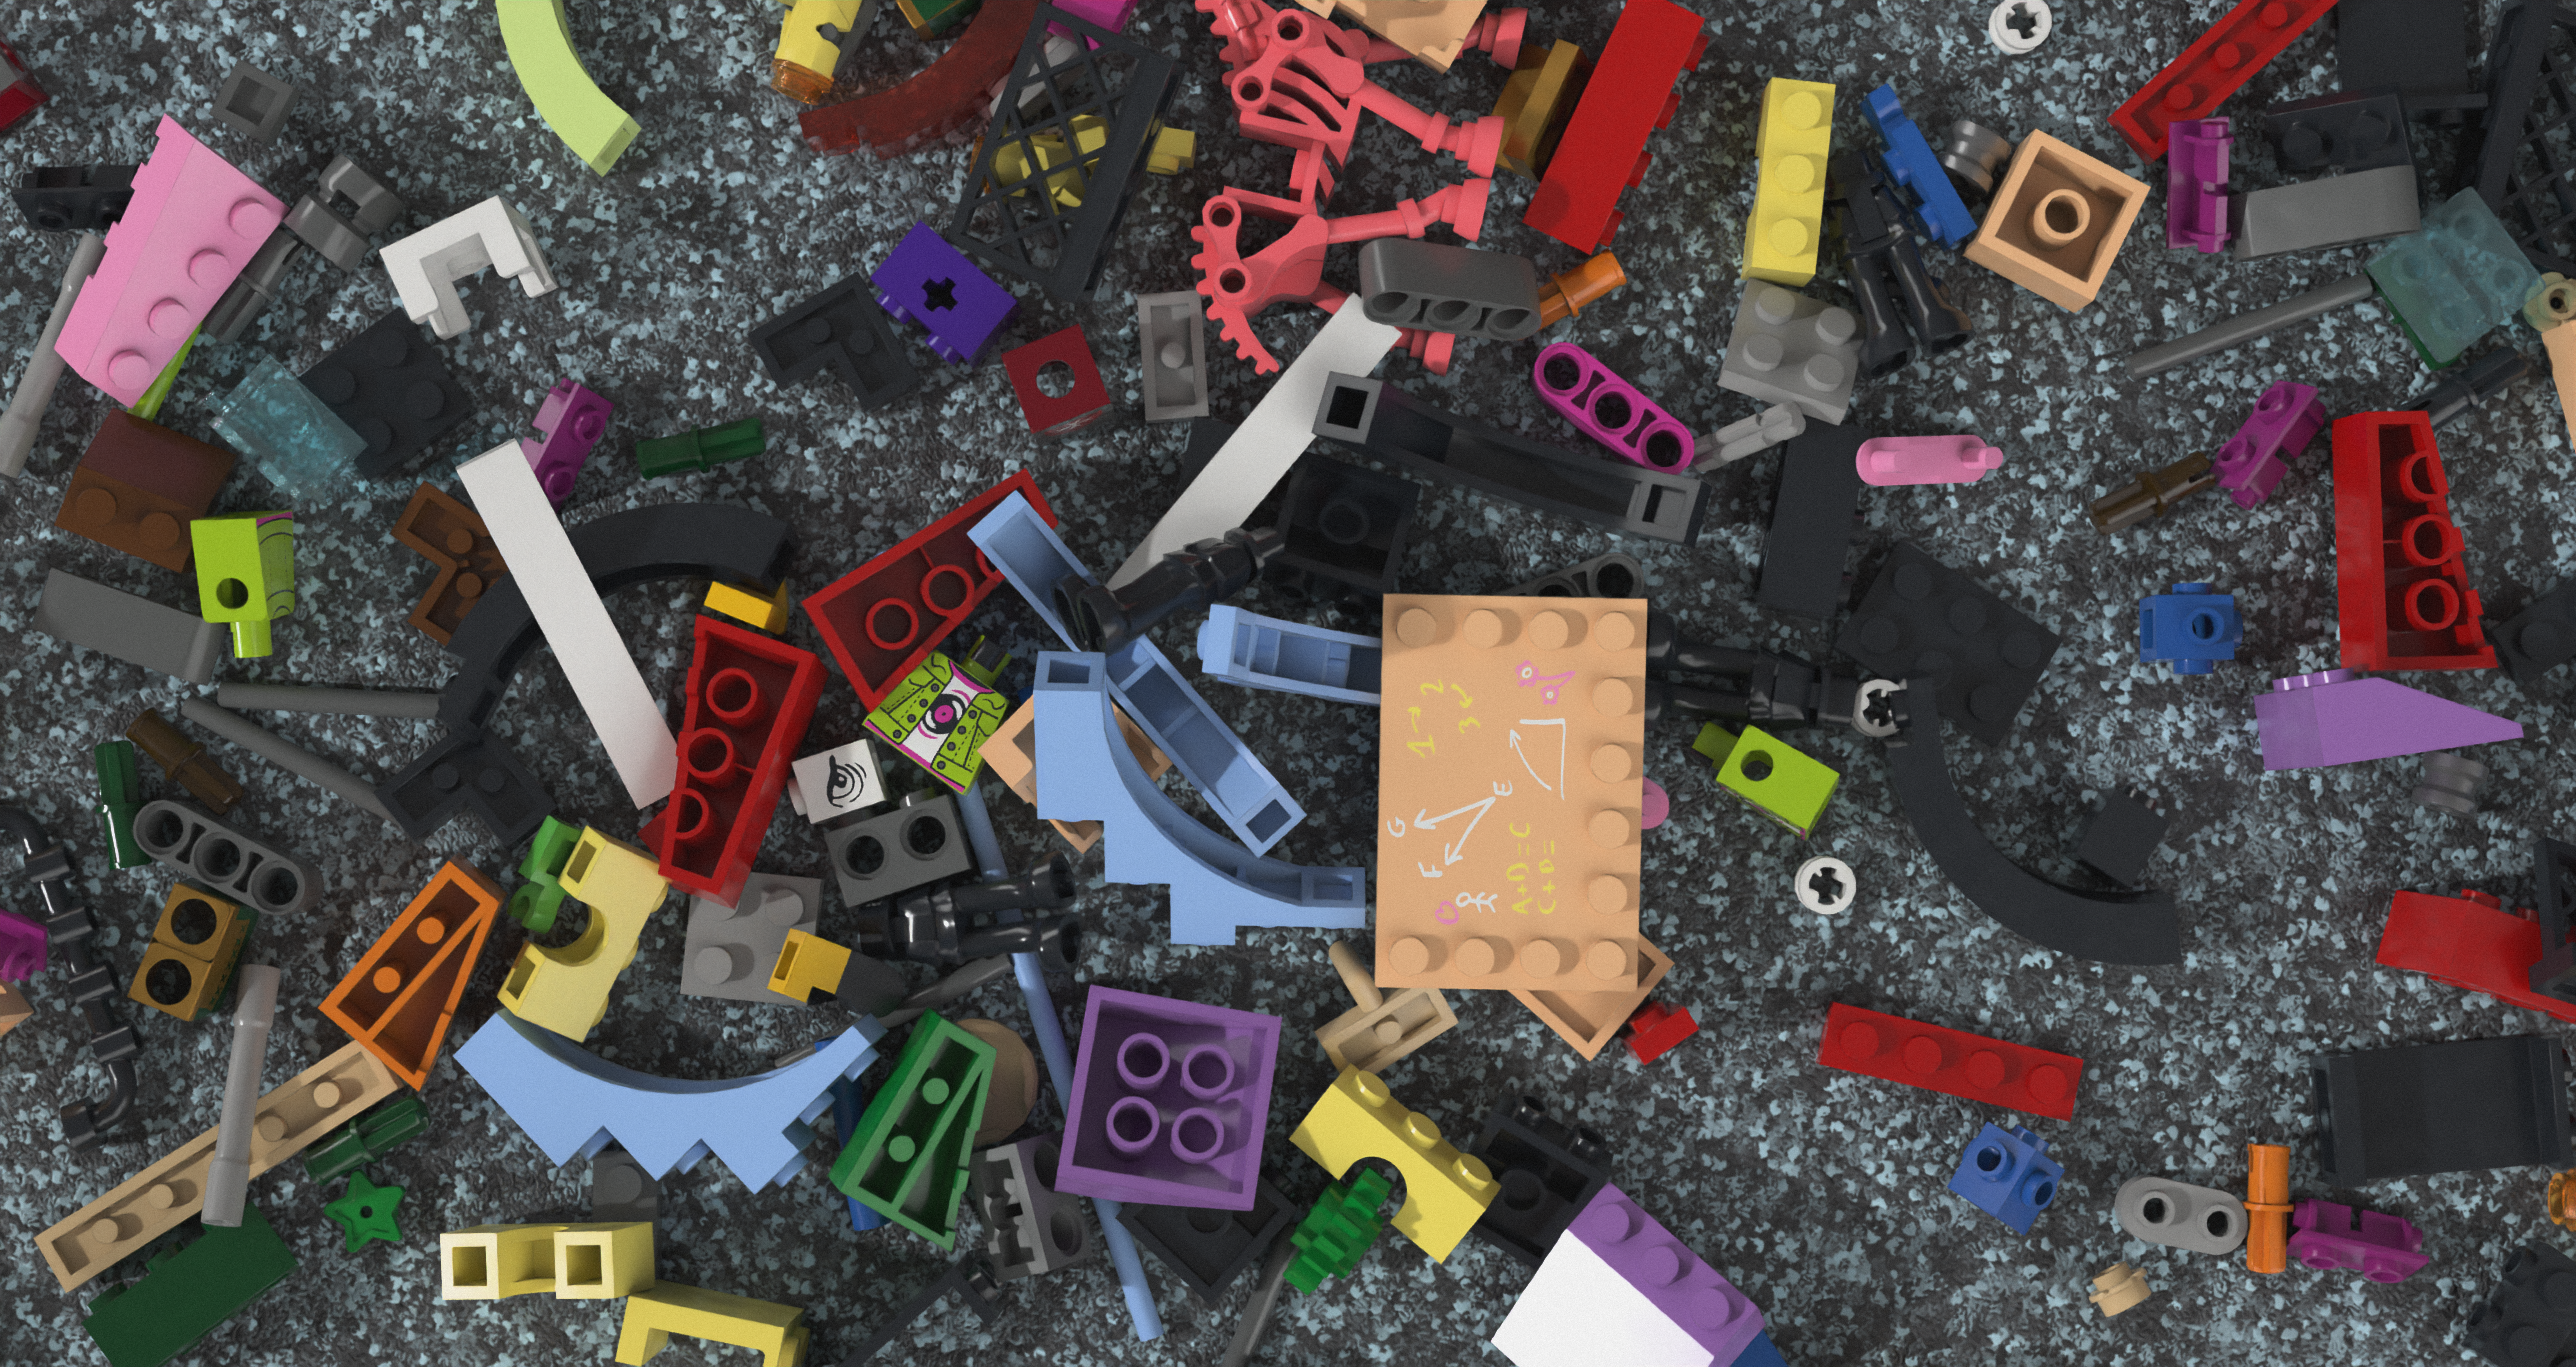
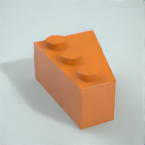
(418, 971)

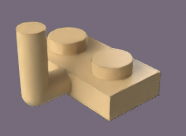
(1384, 1022)

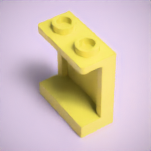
(710, 1316)

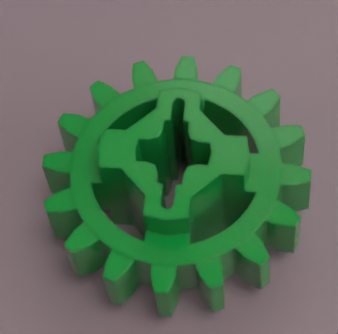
(1337, 1230)

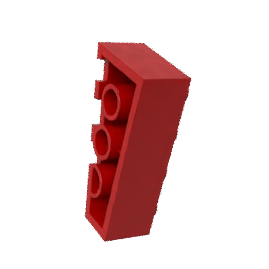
(1613, 122)
(2398, 553)
(912, 595)
(735, 753)
(2470, 946)

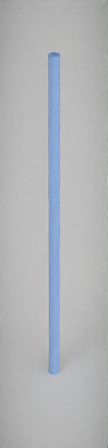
(1058, 1062)

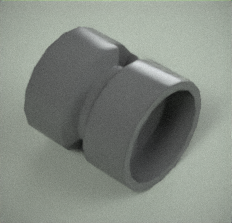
(332, 232)

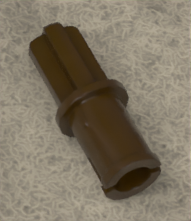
(2151, 494)
(185, 762)

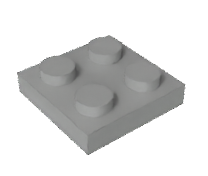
(1793, 351)
(737, 949)

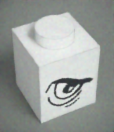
(838, 782)

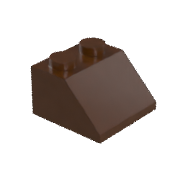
(144, 488)

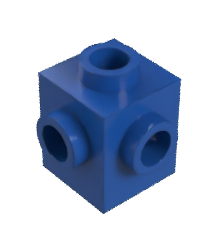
(2169, 635)
(2007, 1175)

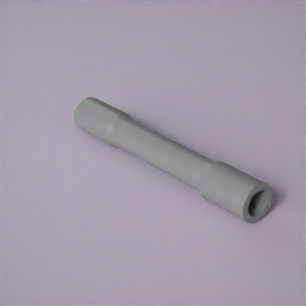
(22, 419)
(230, 1168)

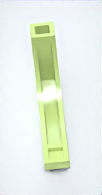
(560, 83)

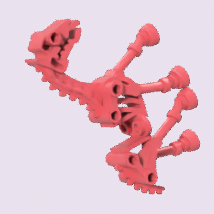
(1283, 78)

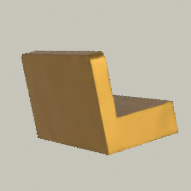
(1539, 106)

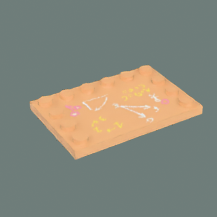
(1510, 792)

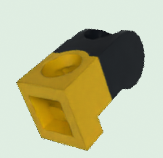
(856, 980)

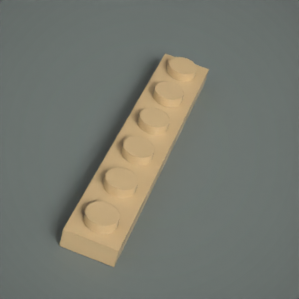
(176, 1185)

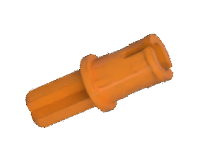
(1578, 287)
(2267, 1207)

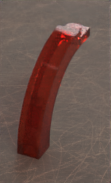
(934, 99)

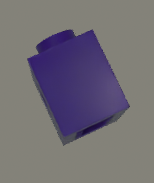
(929, 263)

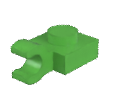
(543, 864)

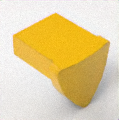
(751, 606)

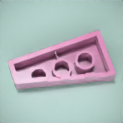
(165, 263)

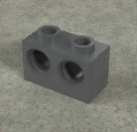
(903, 862)
(1022, 1216)

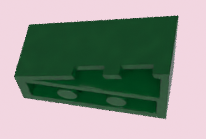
(189, 1292)

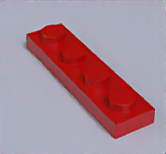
(2212, 70)
(1949, 1061)

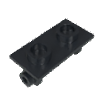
(60, 200)

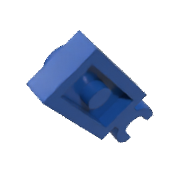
(1912, 164)

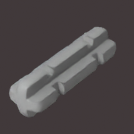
(1748, 436)

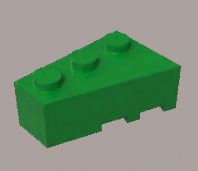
(920, 1130)

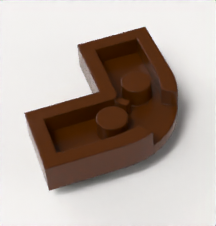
(458, 543)

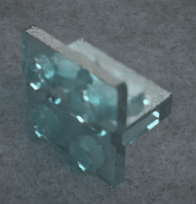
(2455, 275)
(289, 427)

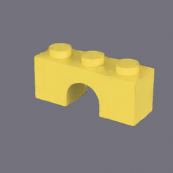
(1790, 183)
(571, 984)
(1443, 1185)
(561, 1258)

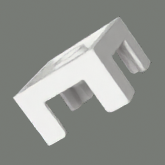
(459, 246)

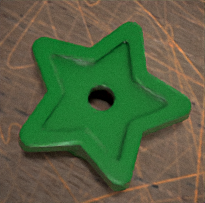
(382, 1200)

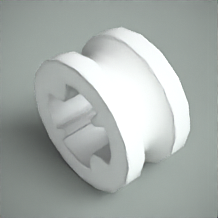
(2010, 40)
(1872, 727)
(1839, 872)

